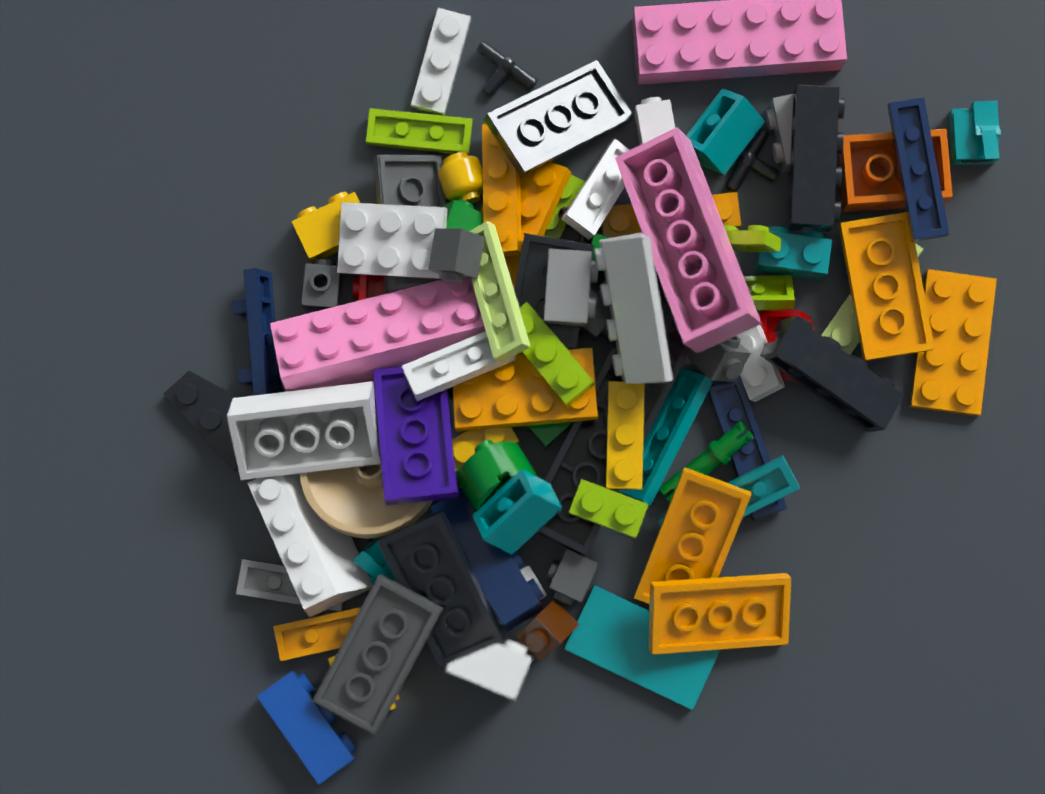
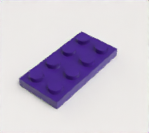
(413, 441)

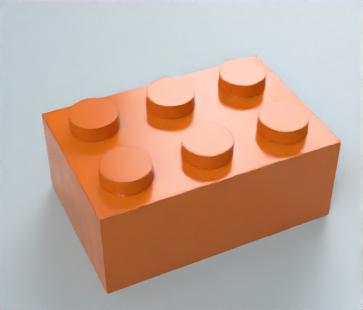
(873, 175)

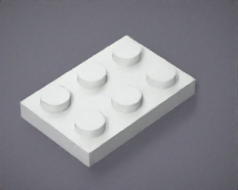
(388, 239)

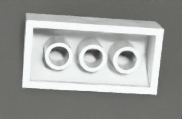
(634, 309)
(305, 430)
(311, 551)
(495, 667)

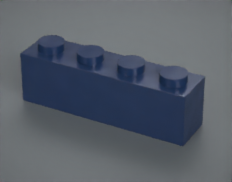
(495, 569)

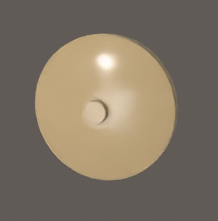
(354, 502)

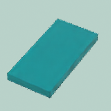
(617, 638)

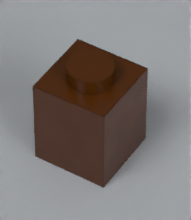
(547, 630)

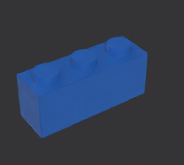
(307, 726)

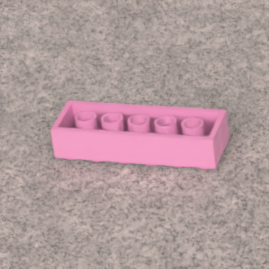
(737, 39)
(687, 241)
(374, 333)

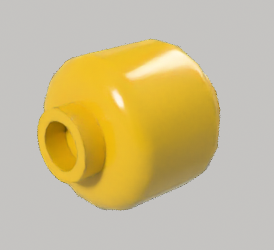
(461, 177)

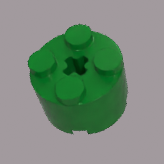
(490, 470)

